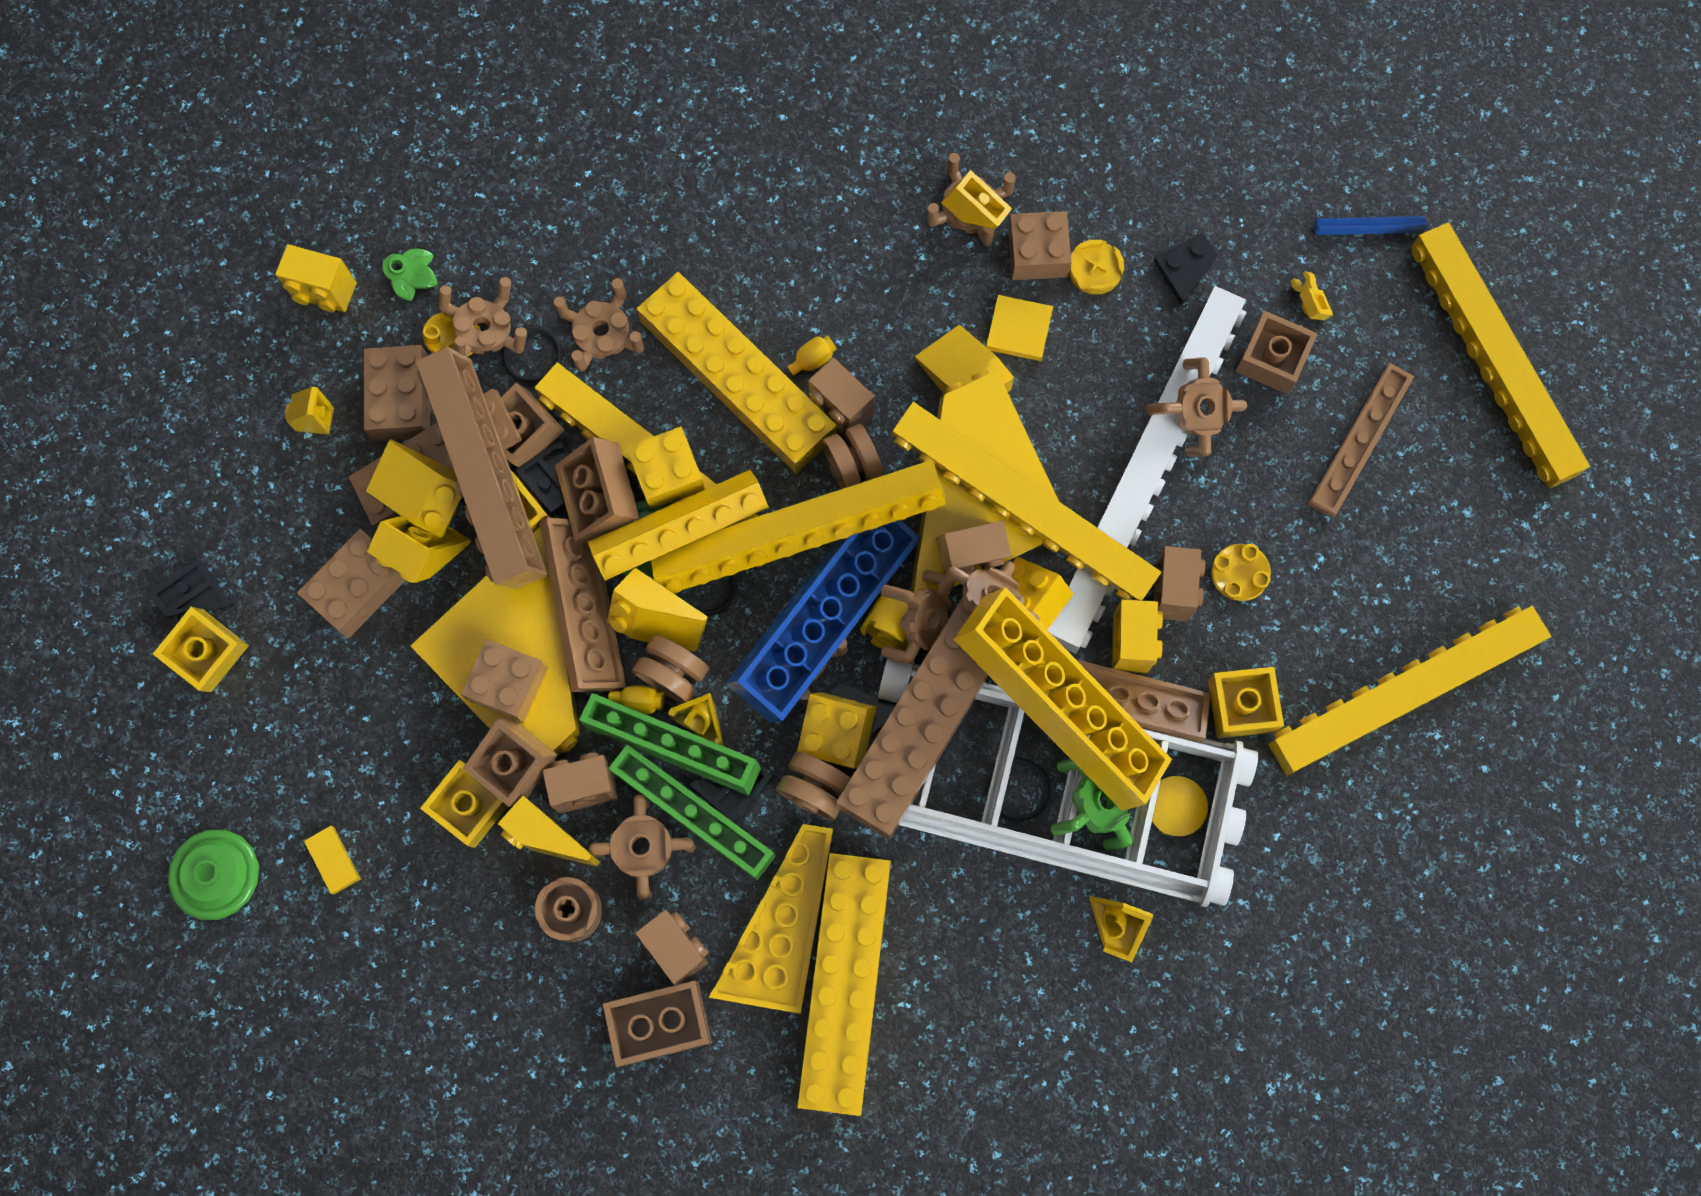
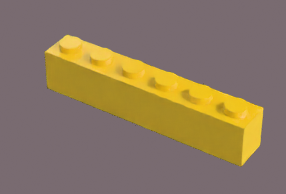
(678, 524)

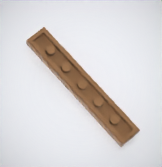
(1360, 440)

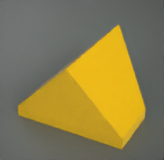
(699, 717)
(1120, 926)

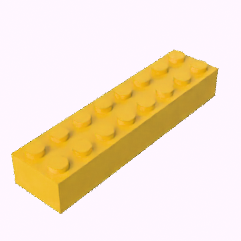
(736, 372)
(1063, 699)
(844, 985)

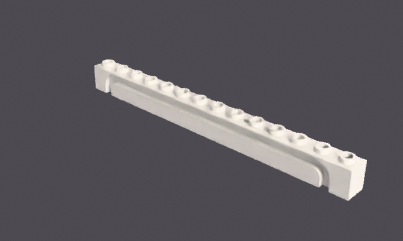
(1147, 465)

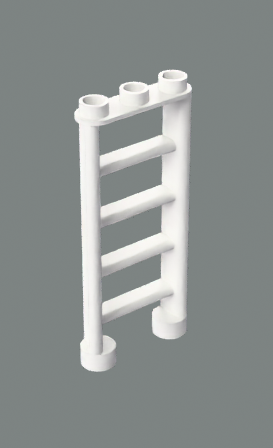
(1224, 825)

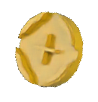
(1096, 267)

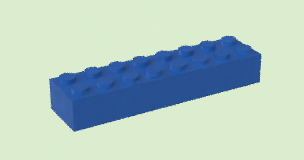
(819, 618)

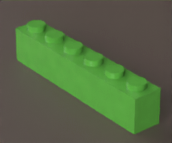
(670, 744)
(692, 812)

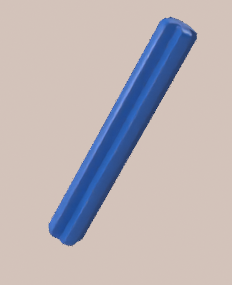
(1370, 225)

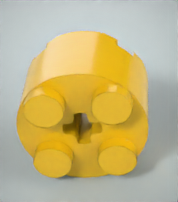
(884, 623)

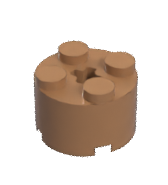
(561, 893)

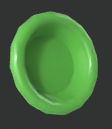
(213, 874)

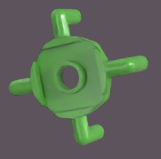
(1092, 813)

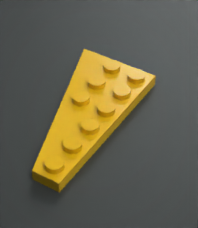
(777, 945)

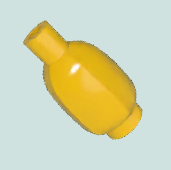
(813, 355)
(639, 698)

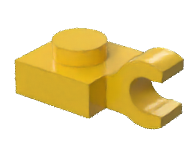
(1314, 300)

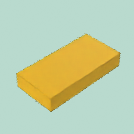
(332, 860)

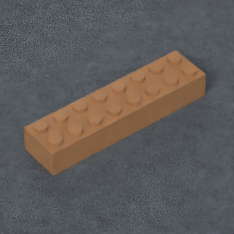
(480, 469)
(914, 733)

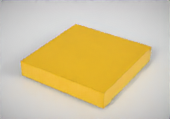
(1019, 328)

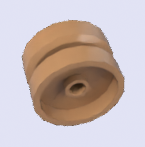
(852, 459)
(670, 669)
(814, 787)

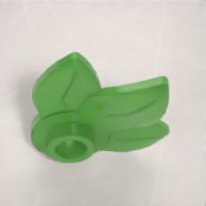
(414, 272)

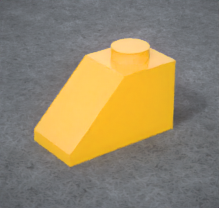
(976, 203)
(309, 412)

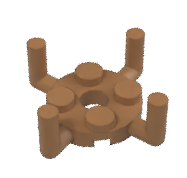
(935, 217)
(477, 311)
(597, 314)
(1188, 407)
(980, 583)
(922, 606)
(643, 865)

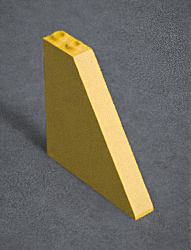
(989, 420)
(521, 621)

